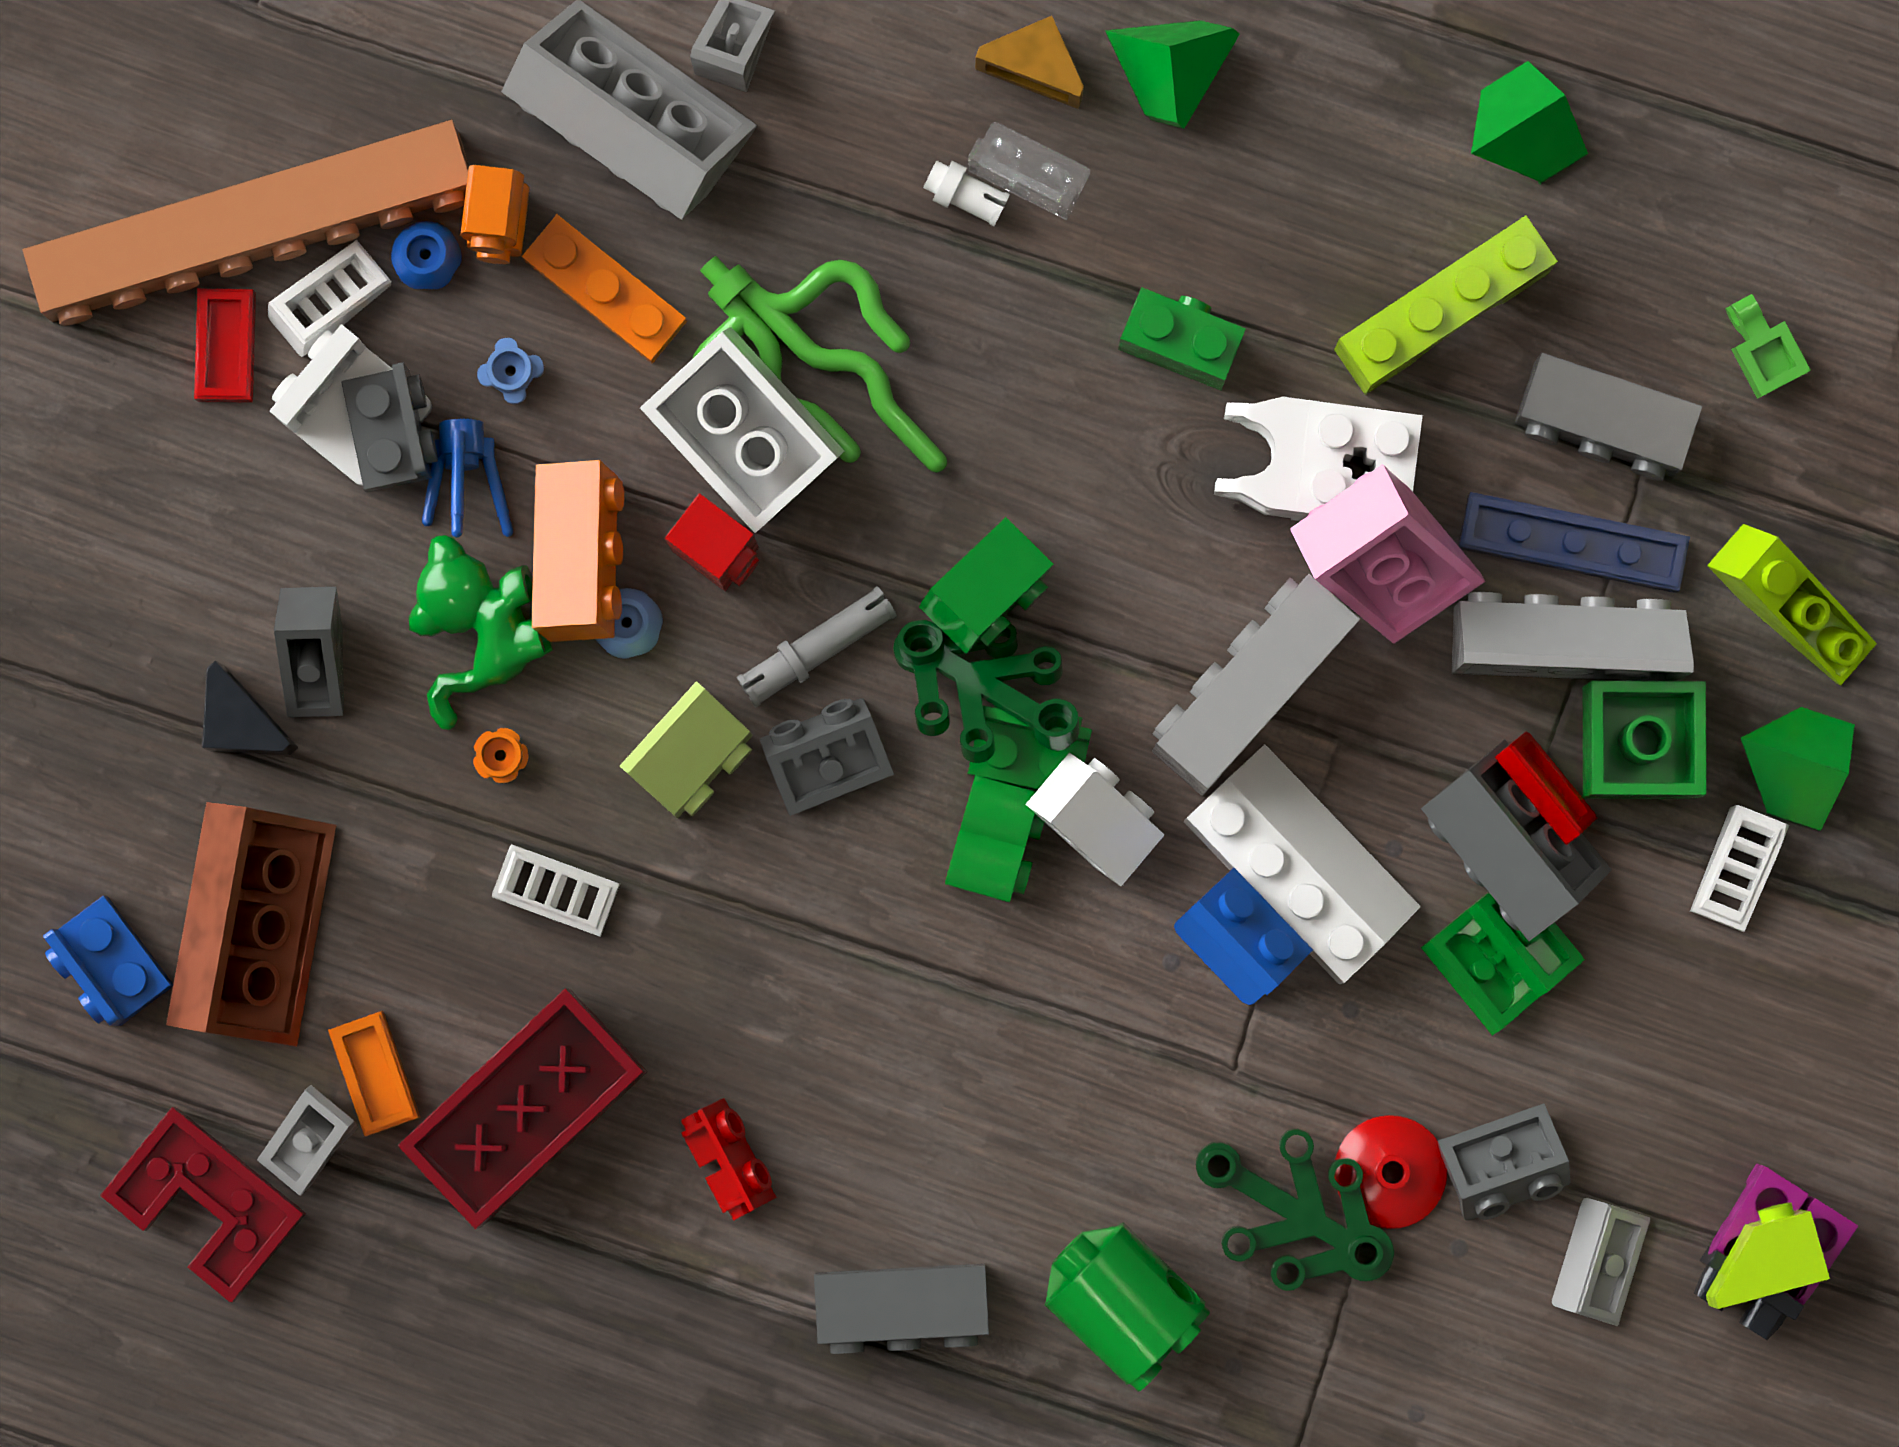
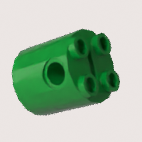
(1123, 1302)

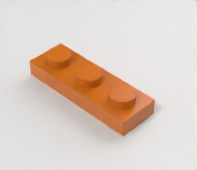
(604, 288)

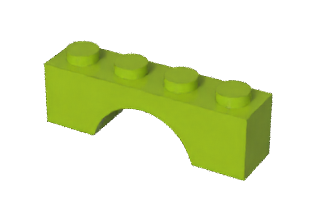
(1445, 304)

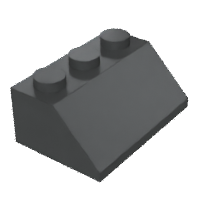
(1513, 847)

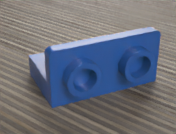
(106, 963)

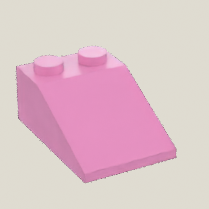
(1385, 555)

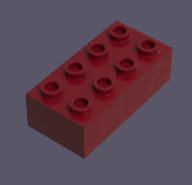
(522, 1108)

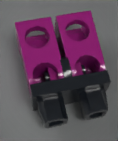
(1762, 1191)

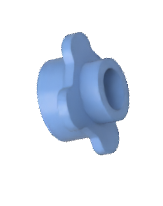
(506, 355)

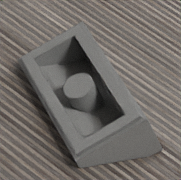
(1600, 1261)

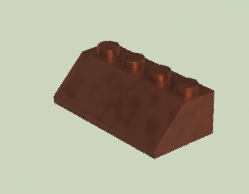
(251, 924)

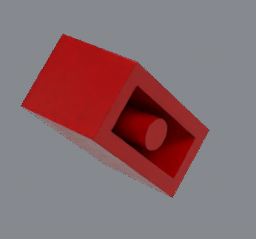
(714, 544)

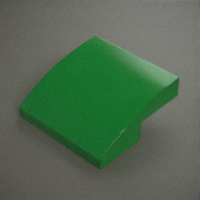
(1496, 965)

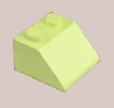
(688, 752)

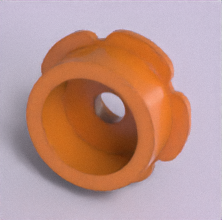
(489, 744)

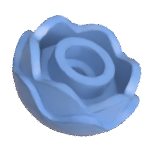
(644, 629)

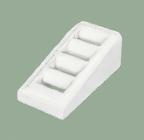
(339, 313)
(1775, 833)
(510, 873)

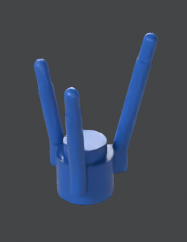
(460, 448)

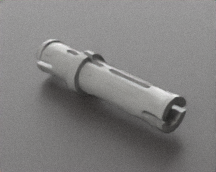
(816, 647)

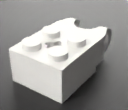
(1309, 450)

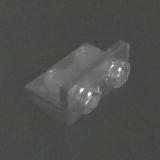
(1028, 169)

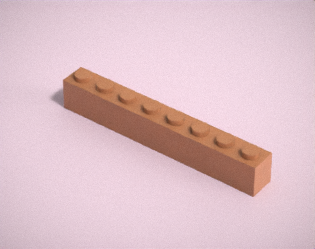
(249, 223)

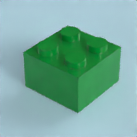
(1644, 739)

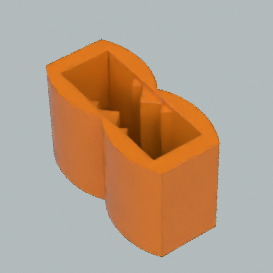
(495, 213)

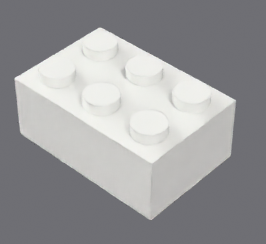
(742, 429)

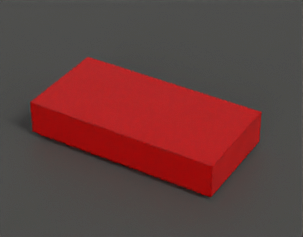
(225, 345)
(1546, 787)

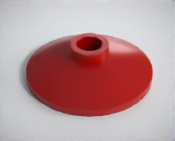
(1418, 1153)

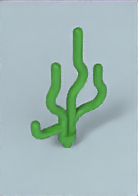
(757, 312)

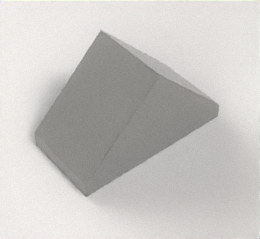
(731, 43)

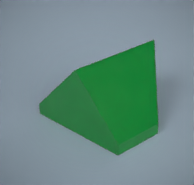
(1172, 65)
(1527, 125)
(1800, 764)

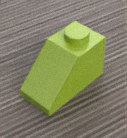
(1770, 1258)

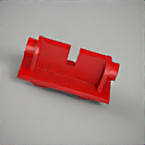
(720, 1135)

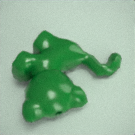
(459, 596)

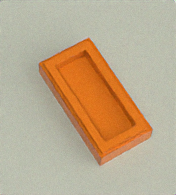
(374, 1073)

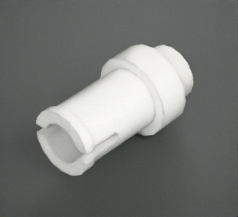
(956, 187)

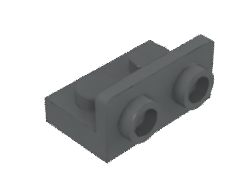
(388, 428)
(825, 755)
(1506, 1163)

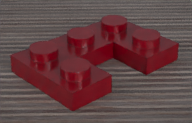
(188, 1158)

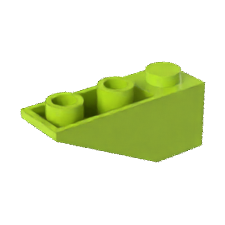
(1792, 601)

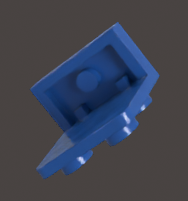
(1242, 938)

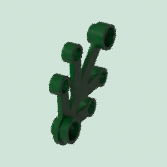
(983, 681)
(1303, 1215)

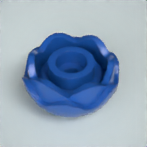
(435, 270)

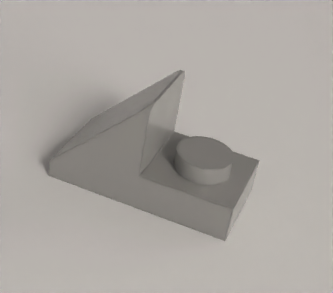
(306, 1140)

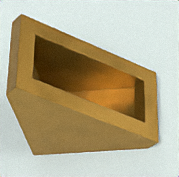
(1035, 61)

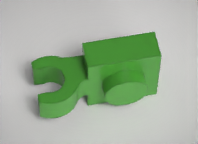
(1768, 355)

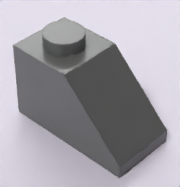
(310, 651)

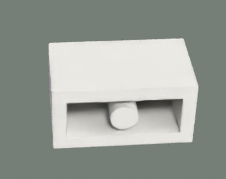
(1095, 818)

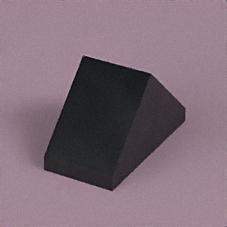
(236, 720)

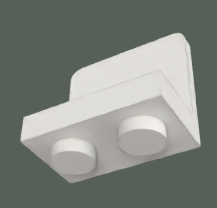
(315, 400)

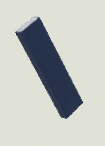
(1573, 542)

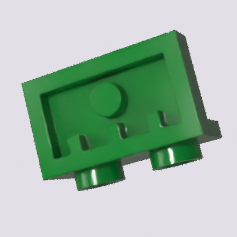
(1018, 754)

